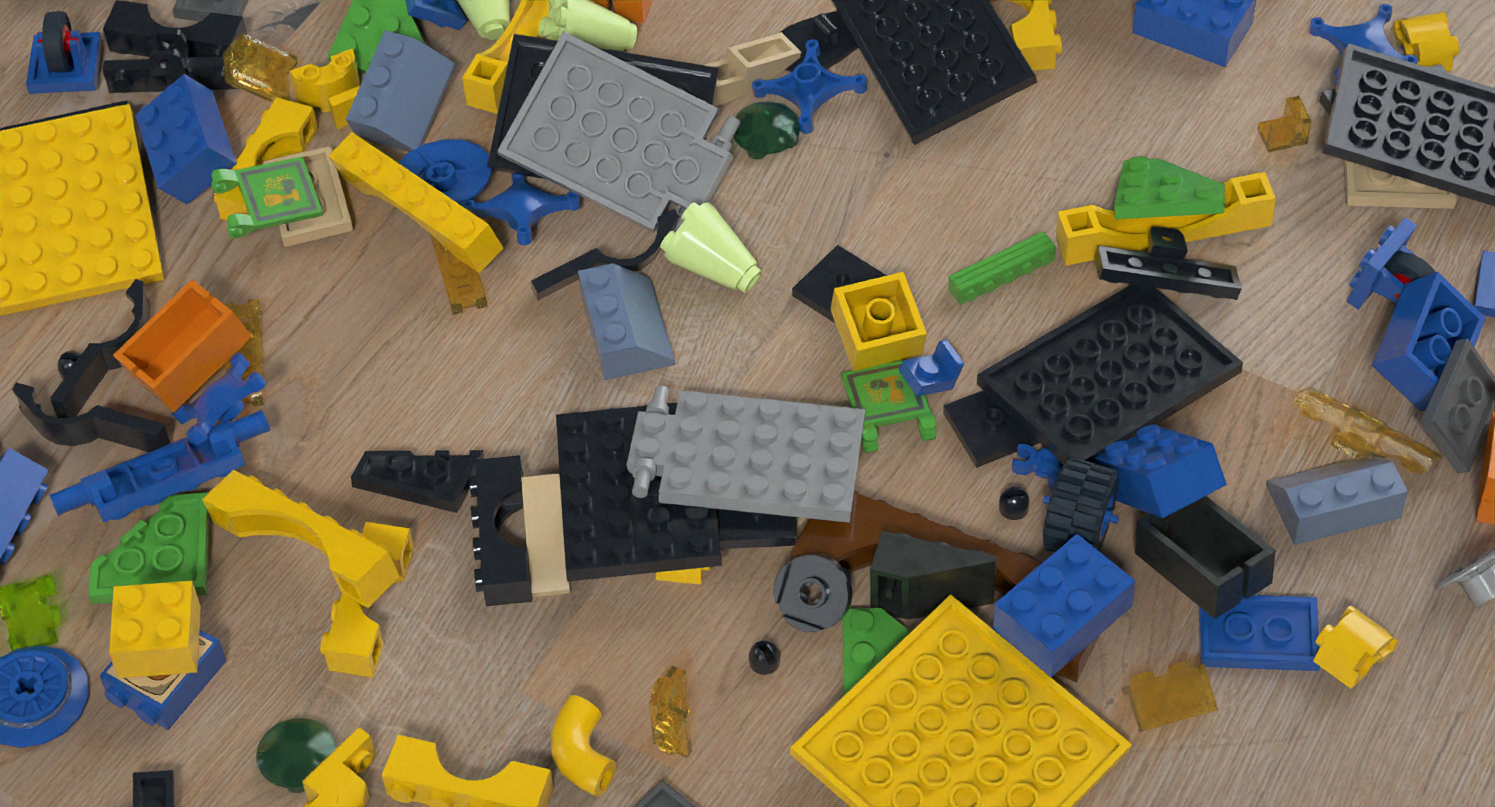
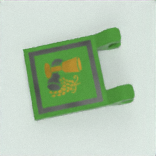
(272, 195)
(886, 401)

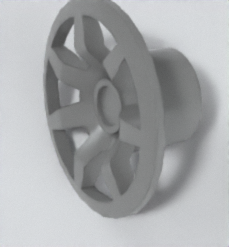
(1475, 577)

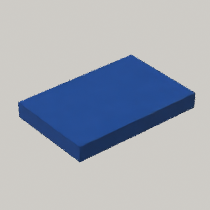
(1262, 634)

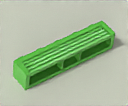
(1001, 268)

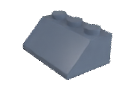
(400, 93)
(624, 321)
(1338, 498)

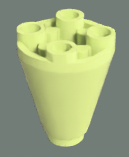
(588, 23)
(711, 249)

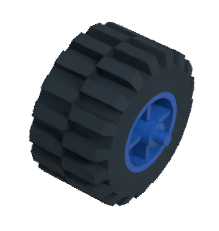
(1080, 504)

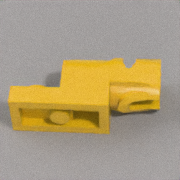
(336, 778)

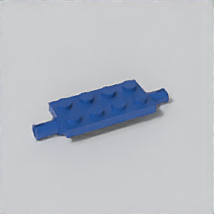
(162, 471)

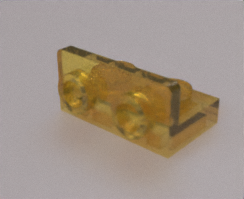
(1170, 697)

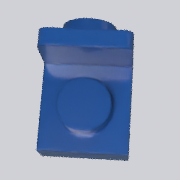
(933, 372)

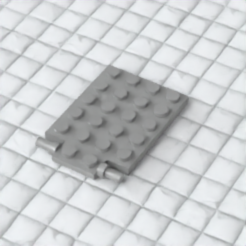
(618, 135)
(749, 454)

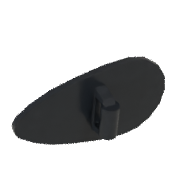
(831, 34)

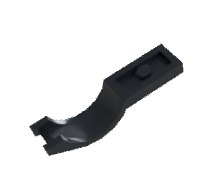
(568, 272)
(98, 360)
(95, 424)

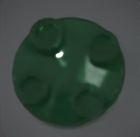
(766, 129)
(293, 751)

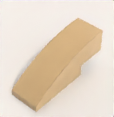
(752, 61)
(544, 535)

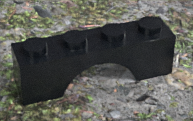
(131, 30)
(504, 567)

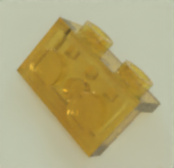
(258, 68)
(670, 713)

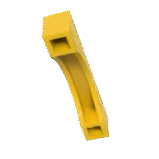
(487, 71)
(446, 220)
(1083, 229)
(251, 509)

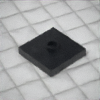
(833, 271)
(985, 428)
(755, 530)

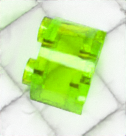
(29, 612)

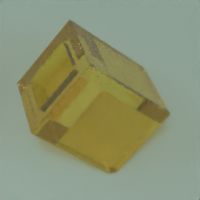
(1289, 130)

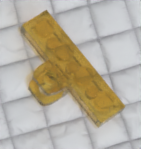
(1363, 434)

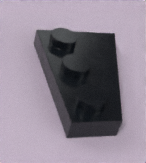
(423, 479)

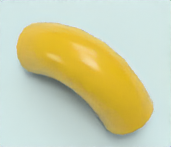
(572, 747)

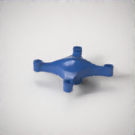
(1365, 35)
(809, 86)
(522, 206)
(220, 399)

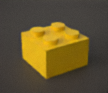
(878, 321)
(155, 629)

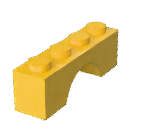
(1036, 34)
(283, 131)
(354, 639)
(417, 776)

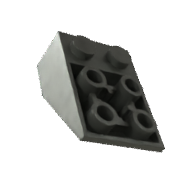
(917, 575)

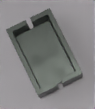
(1206, 555)

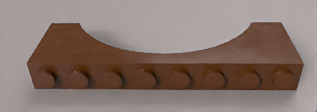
(857, 541)

